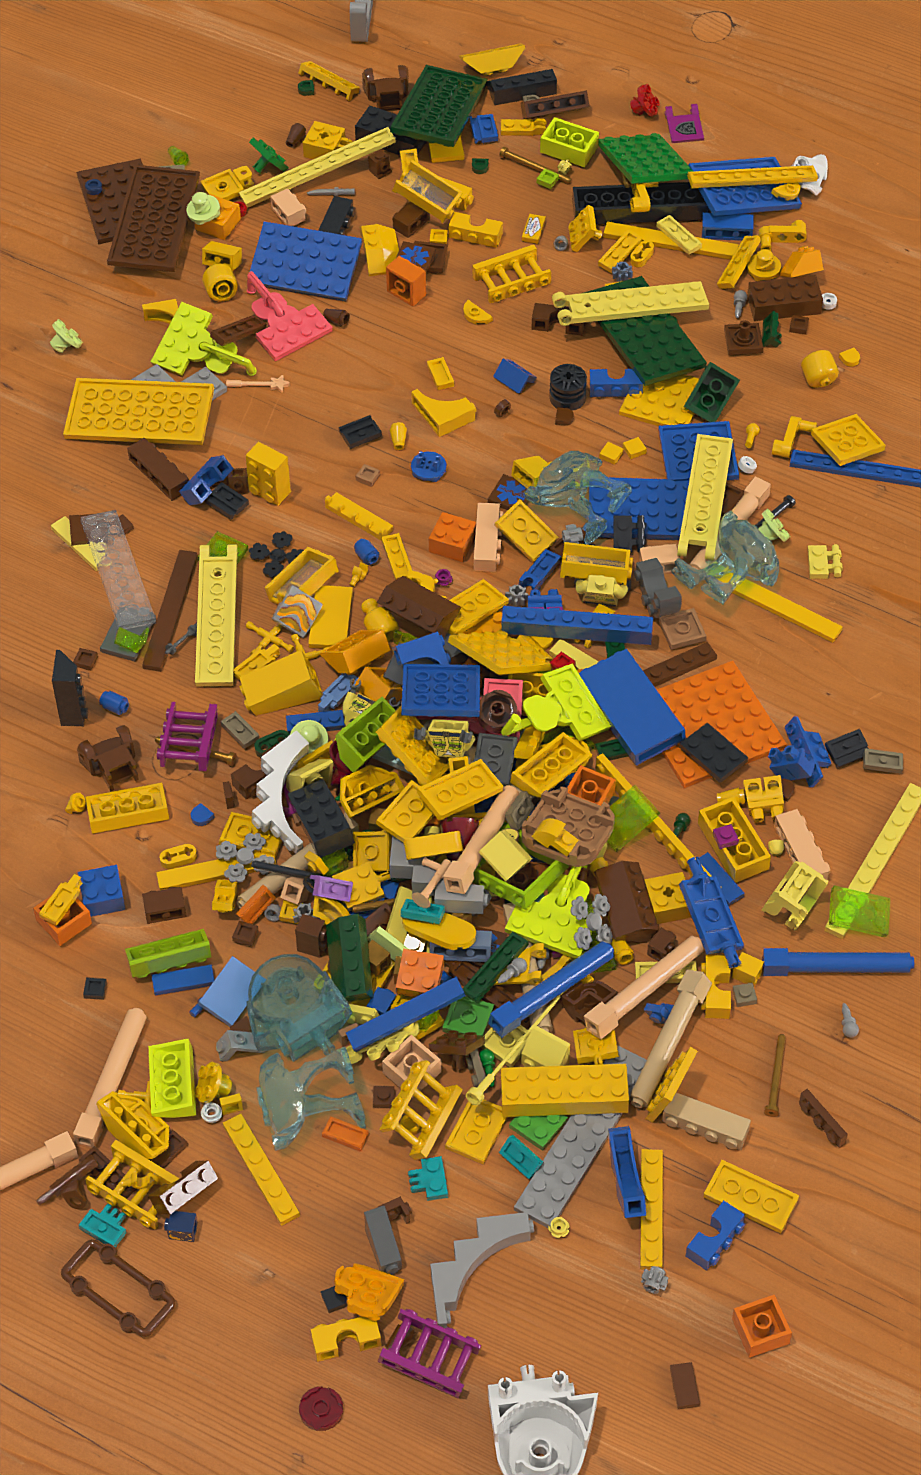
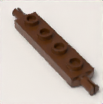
(465, 971)

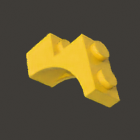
(160, 311)

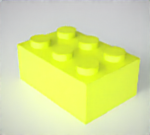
(569, 142)

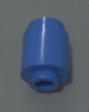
(366, 551)
(114, 702)

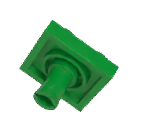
(268, 155)

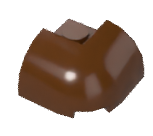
(584, 997)

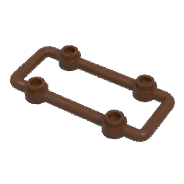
(127, 1320)

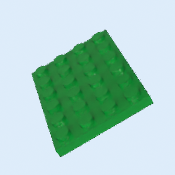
(645, 158)

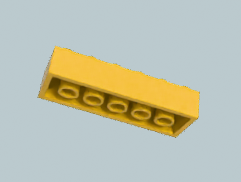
(564, 1090)

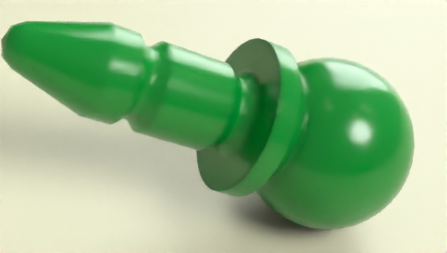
(487, 1059)

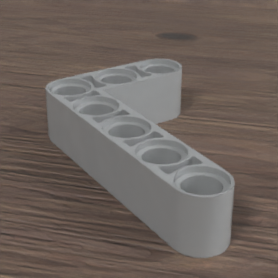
(360, 19)

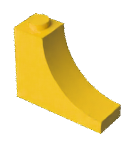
(443, 415)

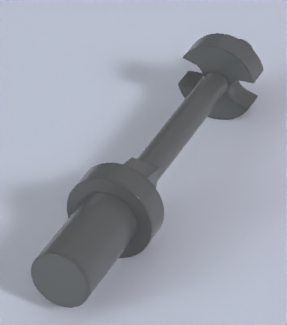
(192, 631)

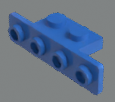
(812, 745)

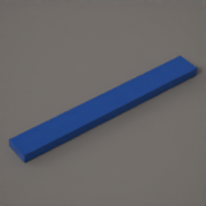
(857, 468)

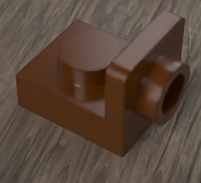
(238, 480)
(396, 1207)

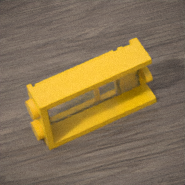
(428, 191)
(587, 560)
(305, 572)

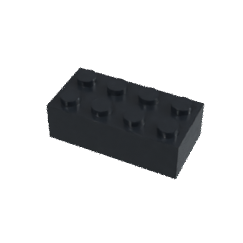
(378, 119)
(321, 818)

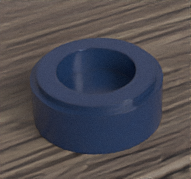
(93, 187)

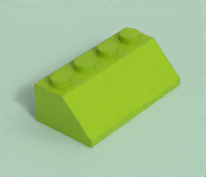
(359, 739)
(168, 953)

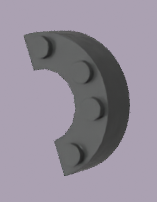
(655, 593)

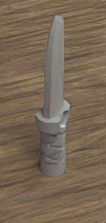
(336, 191)

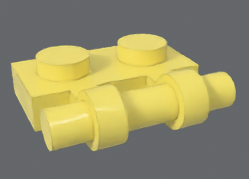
(818, 561)

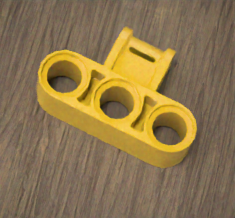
(433, 845)

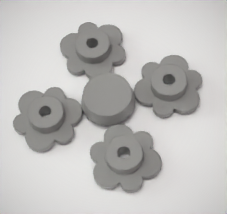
(243, 856)
(593, 921)

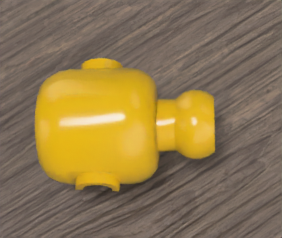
(379, 618)

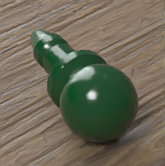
(681, 823)

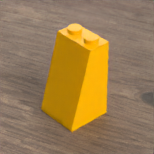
(281, 685)

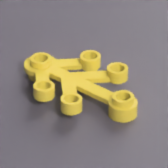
(389, 1041)

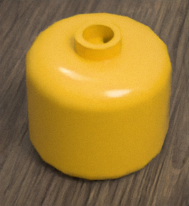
(220, 282)
(819, 368)

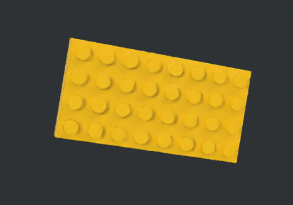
(139, 410)

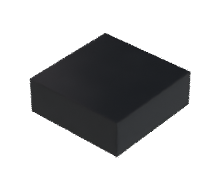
(95, 988)
(333, 1300)

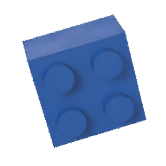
(102, 890)

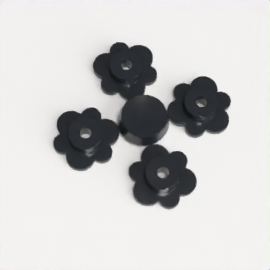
(277, 555)

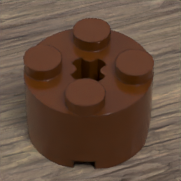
(491, 703)

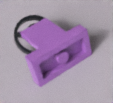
(328, 887)

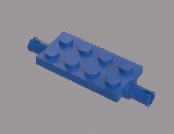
(711, 914)

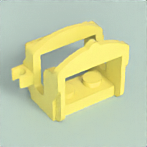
(798, 880)

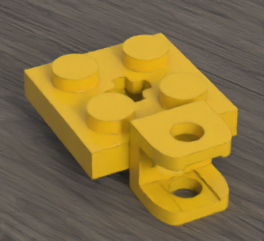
(231, 181)

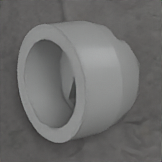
(562, 246)
(270, 910)

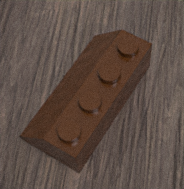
(419, 605)
(630, 910)

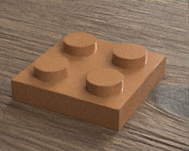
(682, 628)

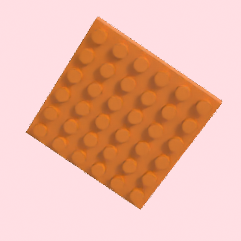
(729, 706)

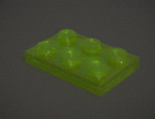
(632, 815)
(859, 911)

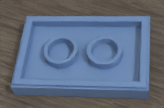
(228, 992)

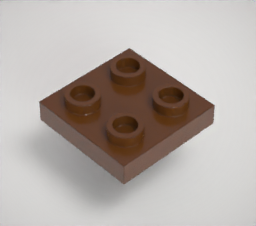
(743, 338)
(457, 1045)

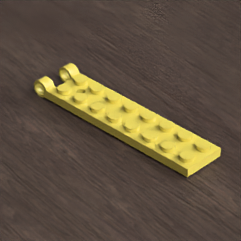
(630, 302)
(705, 494)
(216, 618)

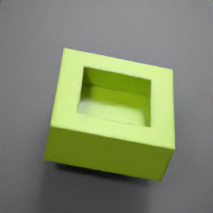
(547, 178)

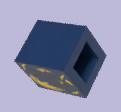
(181, 1226)

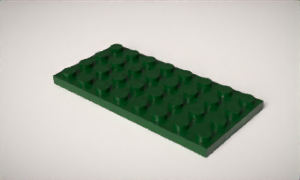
(439, 106)
(651, 343)

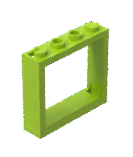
(516, 895)

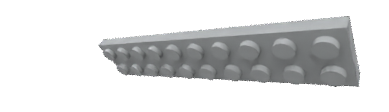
(572, 1154)

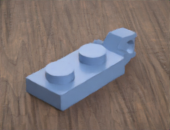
(336, 692)

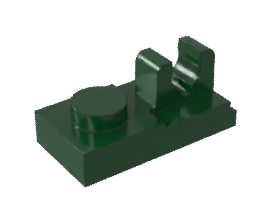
(769, 330)

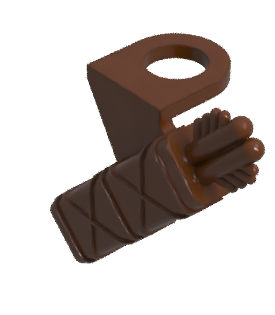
(68, 1184)

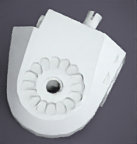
(542, 1419)

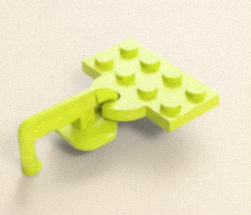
(187, 337)
(565, 705)
(551, 918)

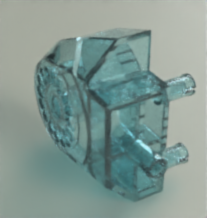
(294, 1007)

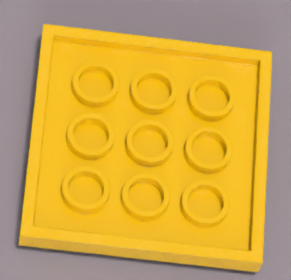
(661, 402)
(500, 652)
(415, 754)

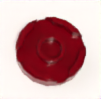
(321, 1408)

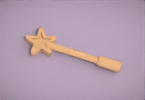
(274, 384)

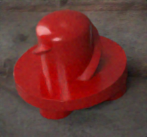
(645, 101)

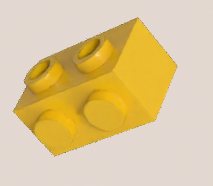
(222, 253)

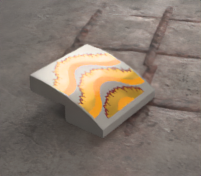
(297, 611)

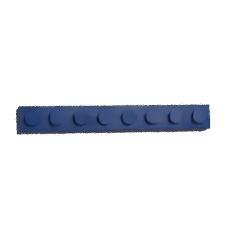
(577, 625)

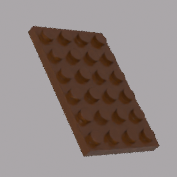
(106, 206)

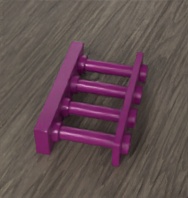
(204, 744)
(430, 1375)

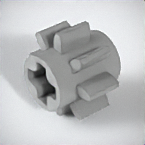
(572, 534)
(517, 595)
(302, 909)
(654, 1279)

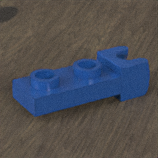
(540, 570)

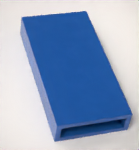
(633, 707)

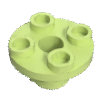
(203, 208)
(64, 337)
(772, 527)
(313, 733)

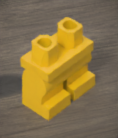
(764, 801)

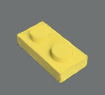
(362, 1014)

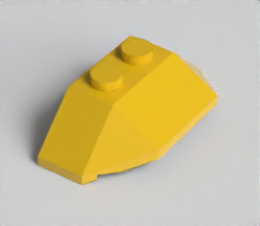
(494, 59)
(379, 247)
(368, 789)
(133, 1124)

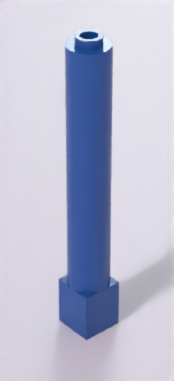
(780, 962)
(510, 1015)

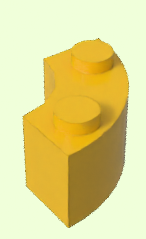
(328, 909)

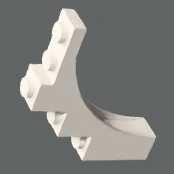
(277, 765)

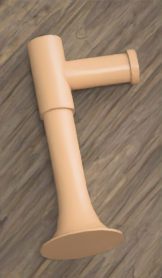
(421, 899)

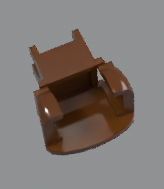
(386, 91)
(110, 758)

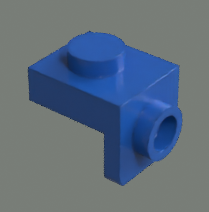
(658, 1013)

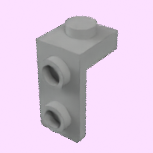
(235, 1041)

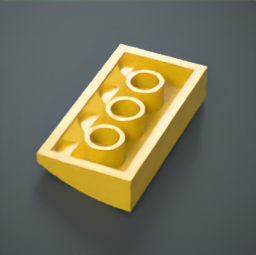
(550, 765)
(127, 808)

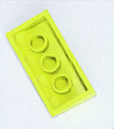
(172, 1079)

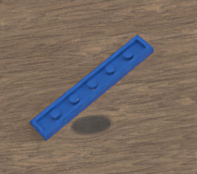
(405, 1014)

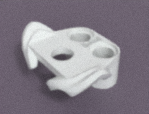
(821, 166)

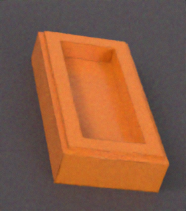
(256, 905)
(345, 1133)

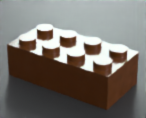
(785, 296)

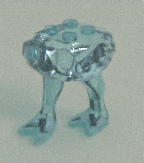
(566, 483)
(744, 554)
(284, 1098)

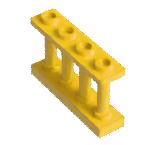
(507, 262)
(438, 1112)
(137, 1163)

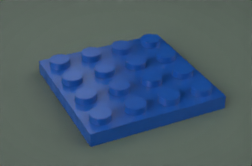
(679, 446)
(441, 690)

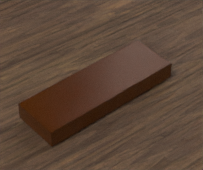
(114, 1178)

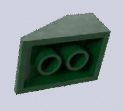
(711, 393)

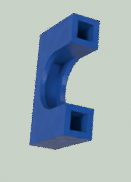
(426, 647)

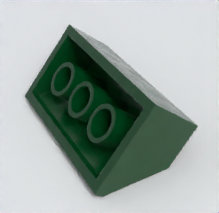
(350, 957)

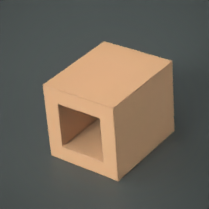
(295, 890)

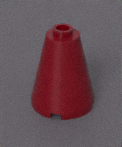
(467, 828)

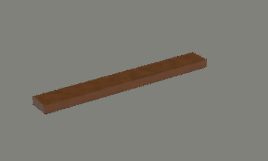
(170, 610)

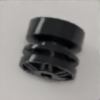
(568, 386)

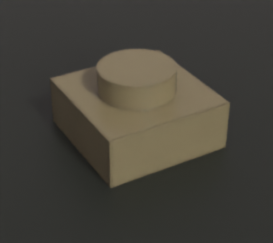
(744, 994)

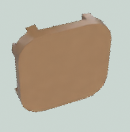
(583, 819)

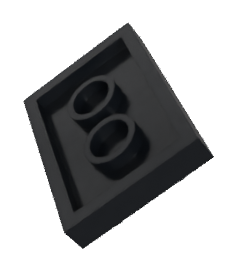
(713, 752)

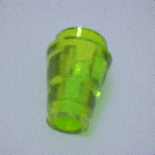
(178, 156)

